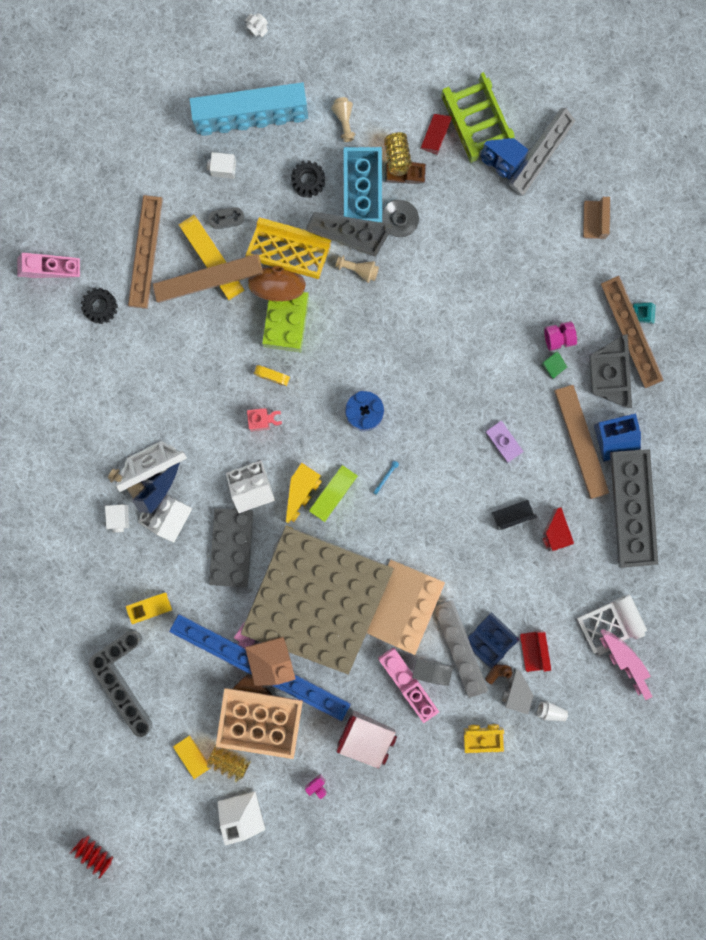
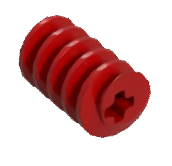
(92, 856)

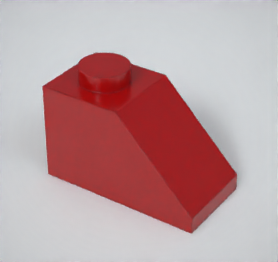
(557, 532)

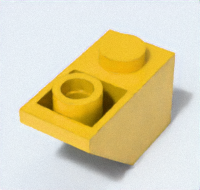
(148, 608)

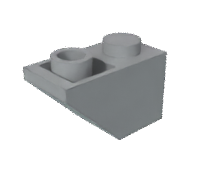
(518, 695)

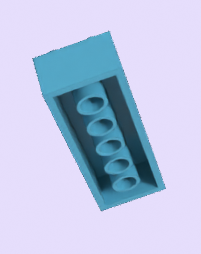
(249, 109)

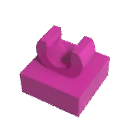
(316, 786)

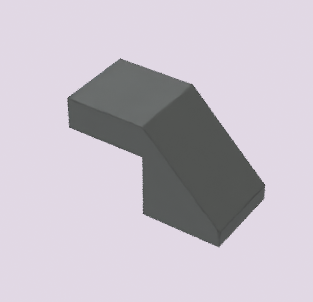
(432, 672)

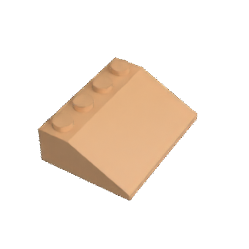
(405, 607)
(259, 723)

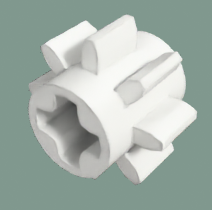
(256, 25)

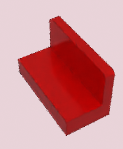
(535, 651)

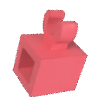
(259, 419)

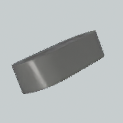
(227, 222)

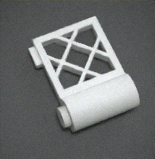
(626, 616)

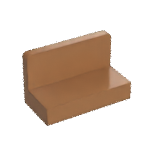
(596, 219)

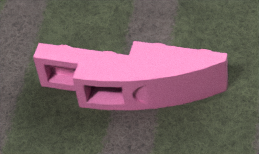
(627, 660)
(409, 687)

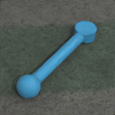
(395, 464)

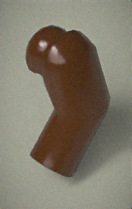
(498, 670)

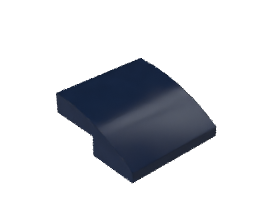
(491, 640)

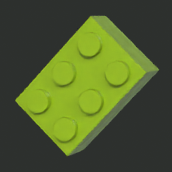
(286, 324)

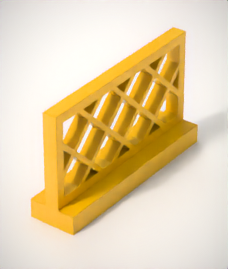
(292, 237)

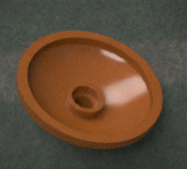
(277, 284)

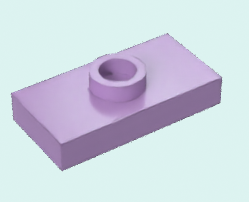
(504, 441)

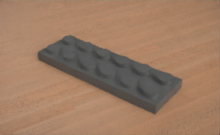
(634, 508)

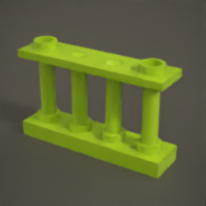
(458, 116)

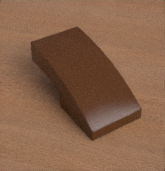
(415, 174)

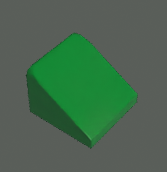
(554, 365)

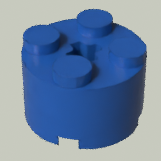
(364, 400)

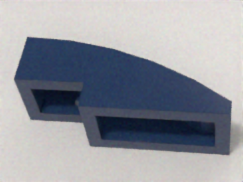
(155, 490)

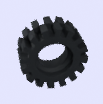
(308, 168)
(94, 295)

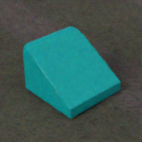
(645, 312)

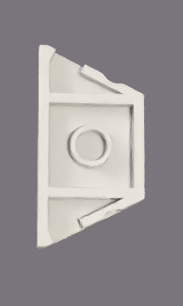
(148, 463)

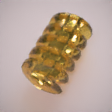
(397, 153)
(228, 764)

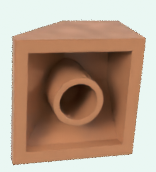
(270, 662)

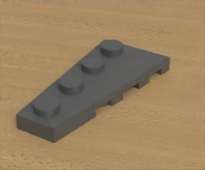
(352, 232)

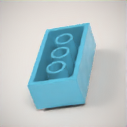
(363, 183)

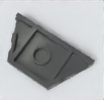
(612, 372)

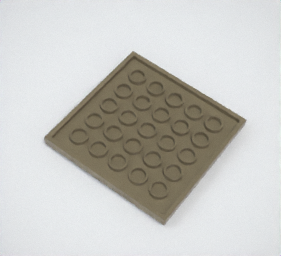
(317, 599)

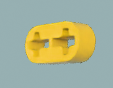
(271, 375)

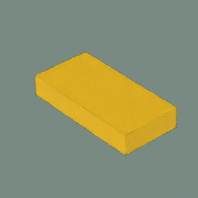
(191, 756)

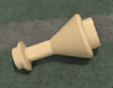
(342, 109)
(366, 270)
(133, 490)

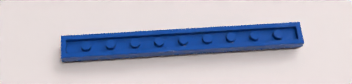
(237, 656)

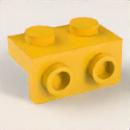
(483, 739)

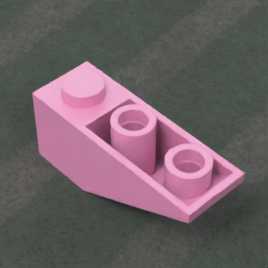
(47, 266)

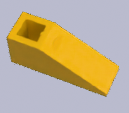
(301, 485)

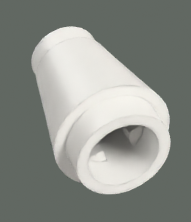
(551, 712)

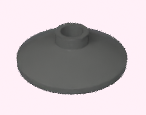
(405, 211)

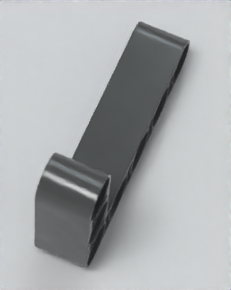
(119, 682)

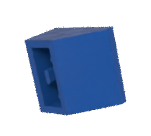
(504, 155)
(618, 435)

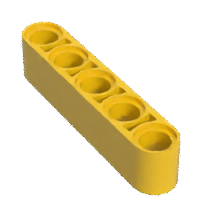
(208, 252)

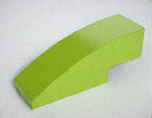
(333, 493)

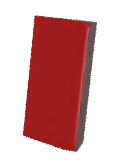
(436, 133)

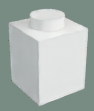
(222, 165)
(117, 517)

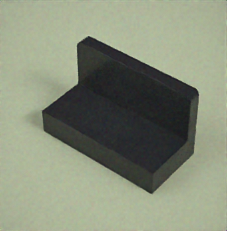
(513, 515)

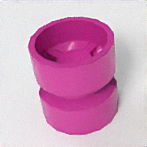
(561, 335)

